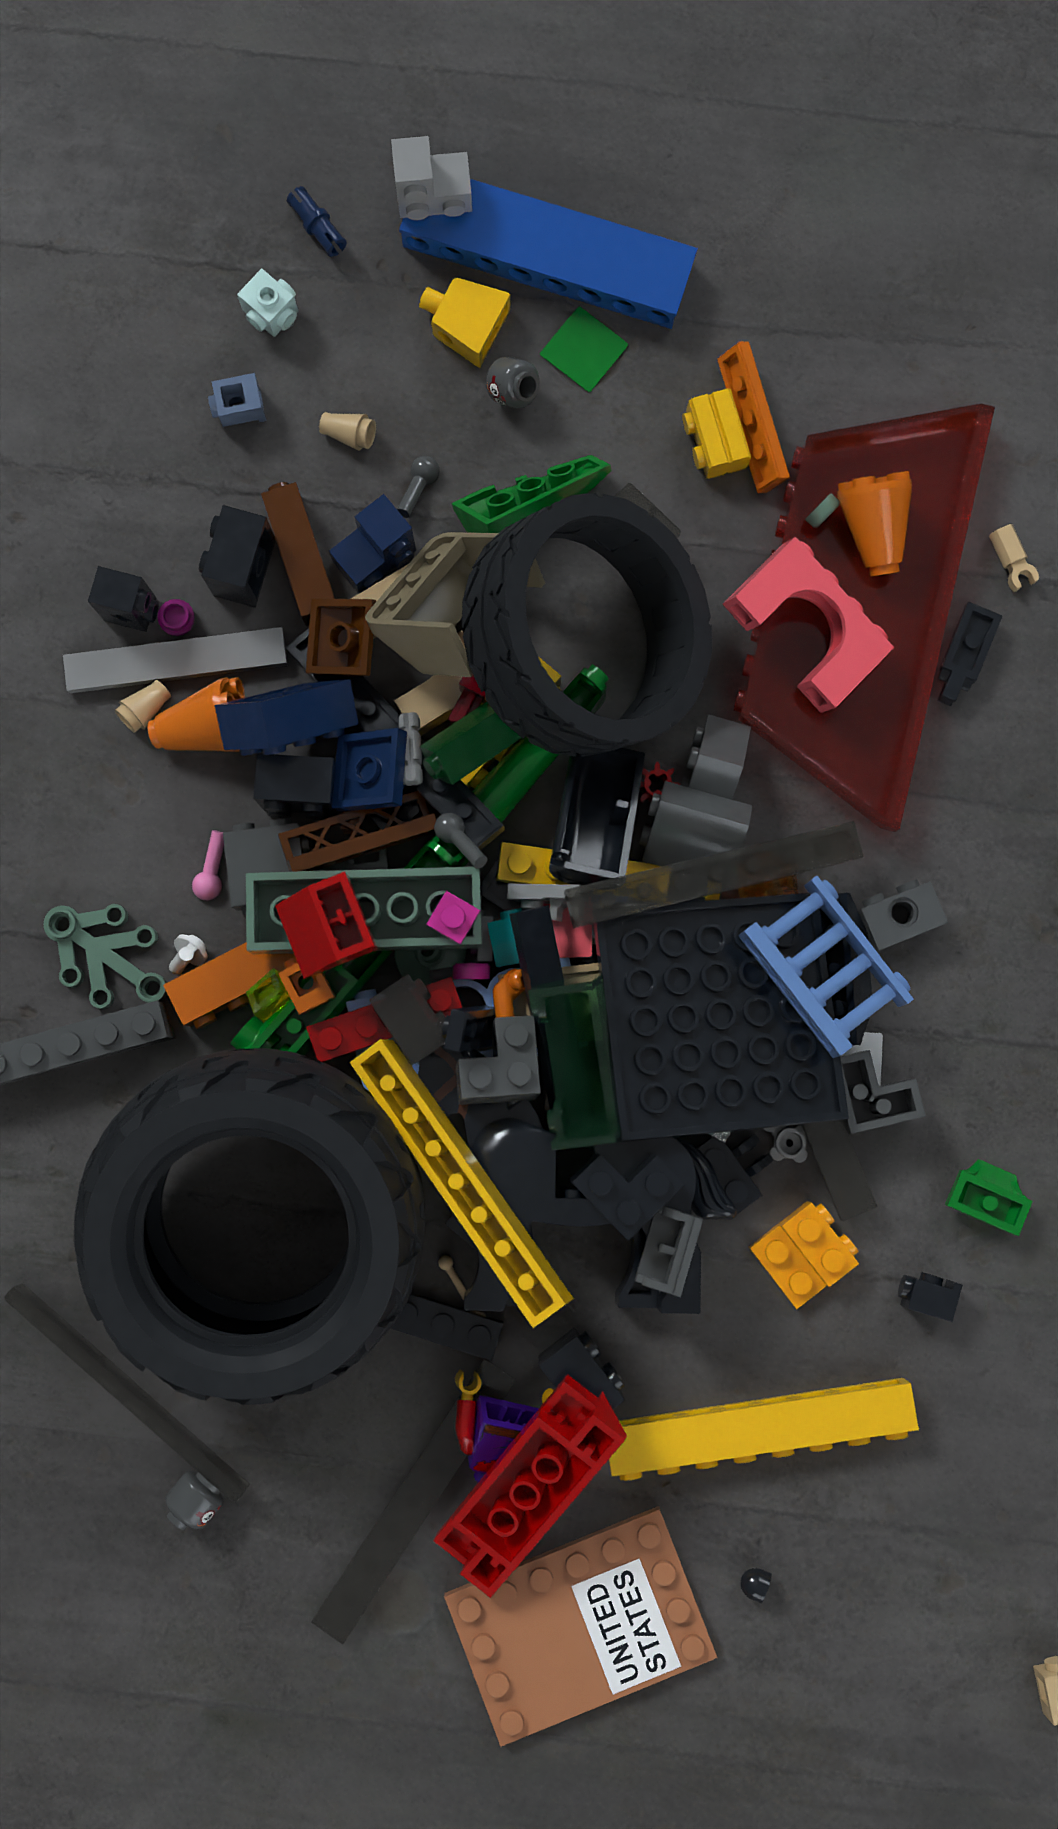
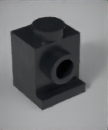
(929, 1296)

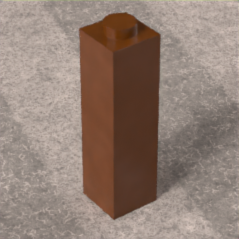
(297, 546)

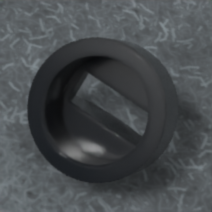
(755, 1584)

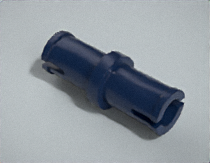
(316, 221)

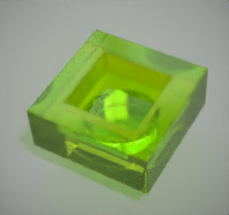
(268, 995)

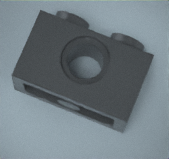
(922, 910)

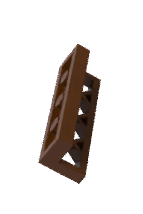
(359, 846)

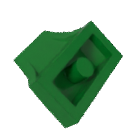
(990, 1197)

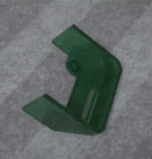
(579, 1060)

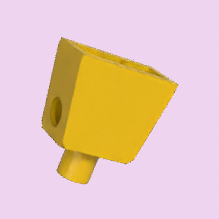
(467, 317)

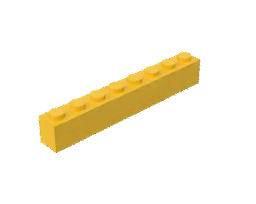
(462, 1181)
(765, 1426)

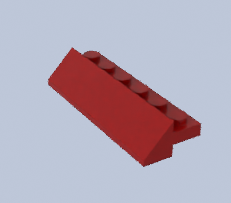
(531, 1484)

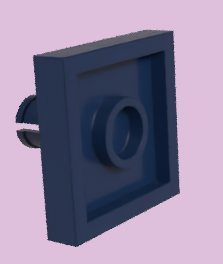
(369, 770)

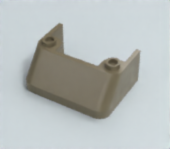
(425, 604)

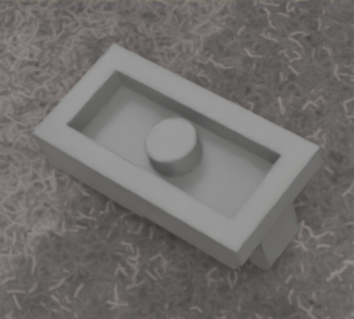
(538, 894)

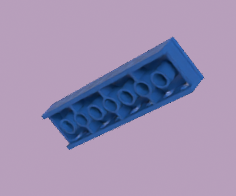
(562, 247)

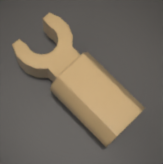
(1013, 556)

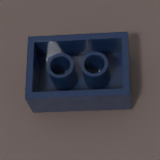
(287, 717)

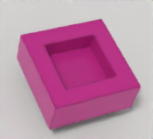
(453, 917)

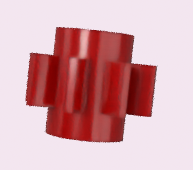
(654, 775)

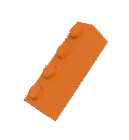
(220, 984)

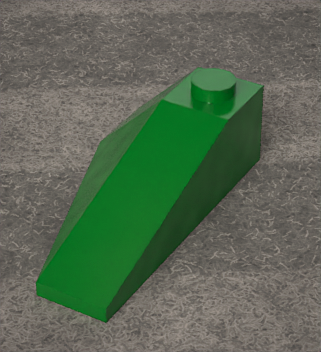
(494, 510)

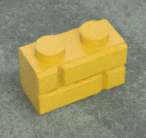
(717, 434)

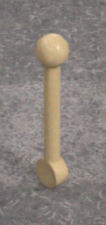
(445, 1262)

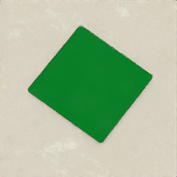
(584, 349)

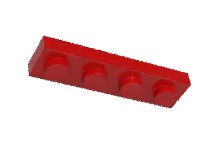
(364, 1028)

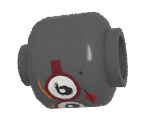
(512, 382)
(192, 1501)

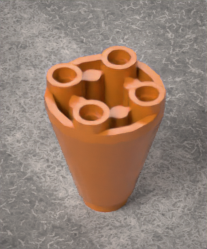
(878, 518)
(194, 721)

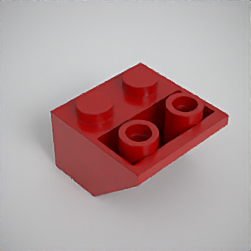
(325, 925)

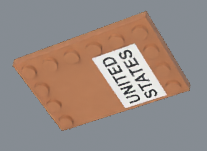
(581, 1626)

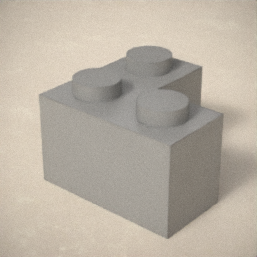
(430, 182)

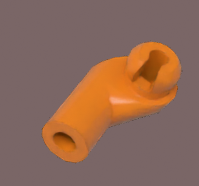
(506, 991)

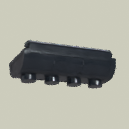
(596, 816)

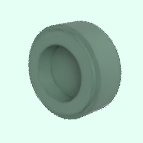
(822, 511)

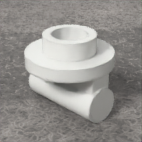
(190, 950)

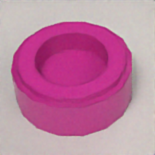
(471, 971)

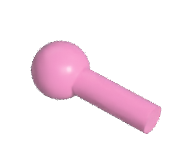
(207, 883)

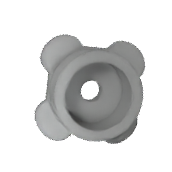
(796, 1151)

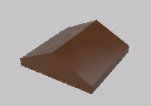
(339, 638)

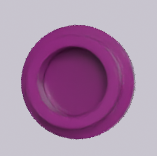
(176, 617)

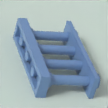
(811, 1002)

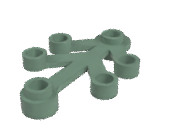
(100, 951)

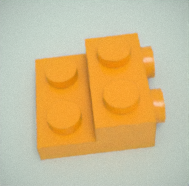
(805, 1253)

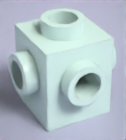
(268, 303)

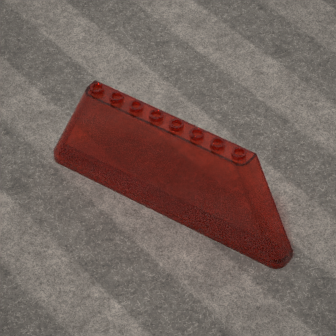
(873, 736)

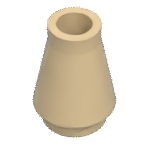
(350, 429)
(142, 706)

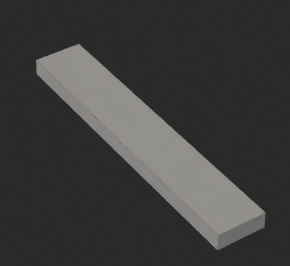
(175, 660)

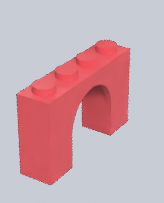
(855, 641)

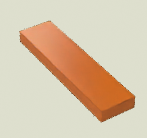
(743, 379)

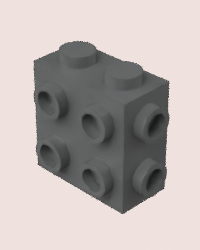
(257, 851)

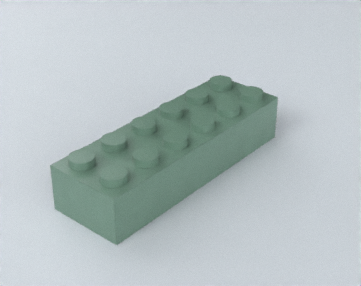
(392, 900)

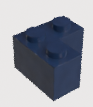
(376, 546)

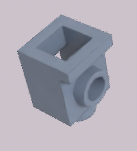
(233, 390)

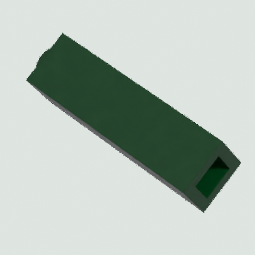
(467, 744)

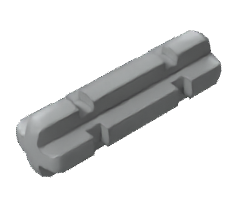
(413, 759)

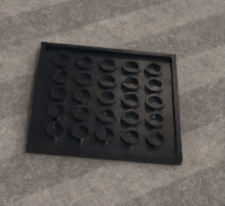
(704, 1029)

